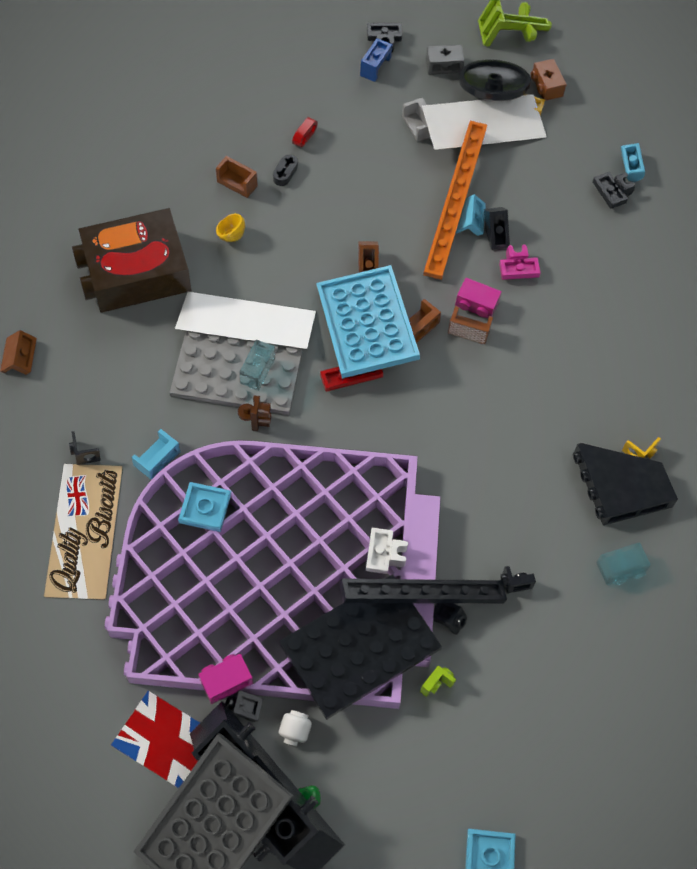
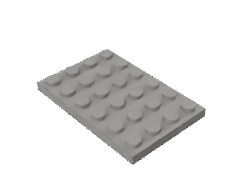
(211, 369)

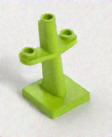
(494, 20)

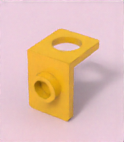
(650, 452)

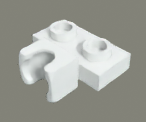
(384, 551)

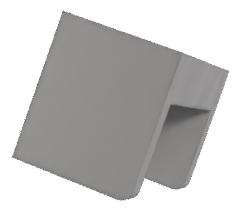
(415, 119)

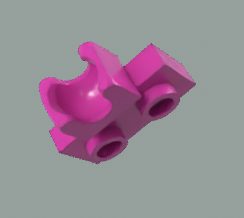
(519, 265)

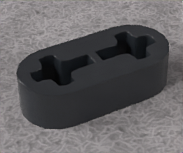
(288, 171)

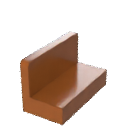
(18, 352)

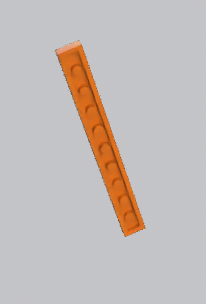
(455, 200)

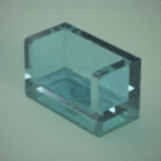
(257, 365)

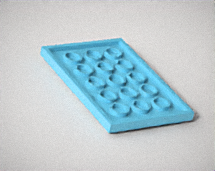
(367, 321)

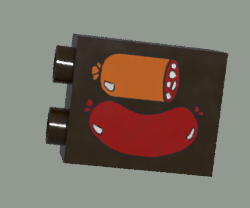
(132, 260)

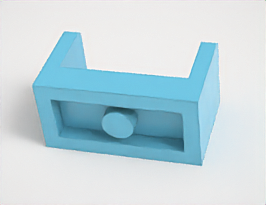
(157, 456)

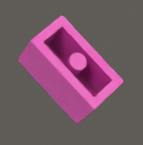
(478, 298)
(225, 678)

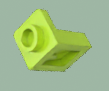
(433, 683)

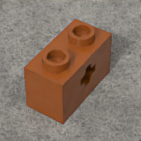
(548, 79)

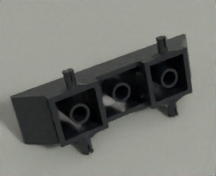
(299, 833)

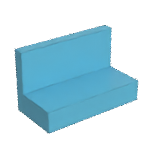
(472, 215)

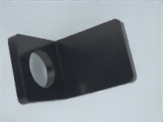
(80, 454)

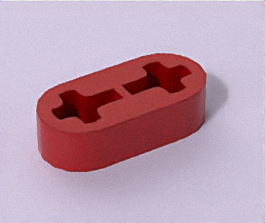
(304, 132)

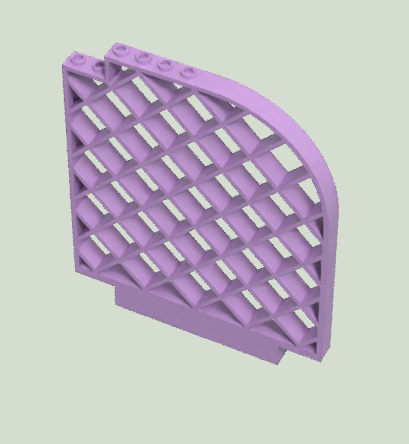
(418, 529)

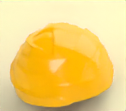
(231, 228)

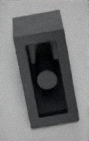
(497, 227)

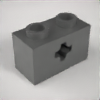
(444, 59)

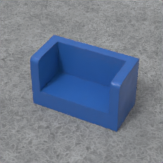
(374, 58)

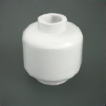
(295, 727)

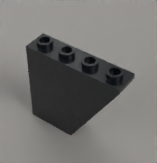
(623, 483)

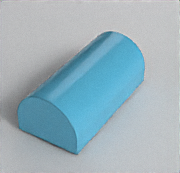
(633, 162)

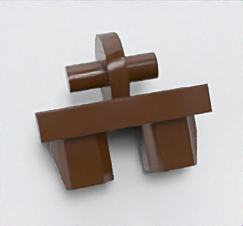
(258, 414)

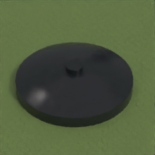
(494, 80)

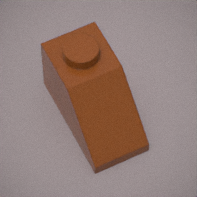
(368, 255)

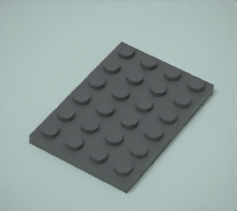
(215, 813)

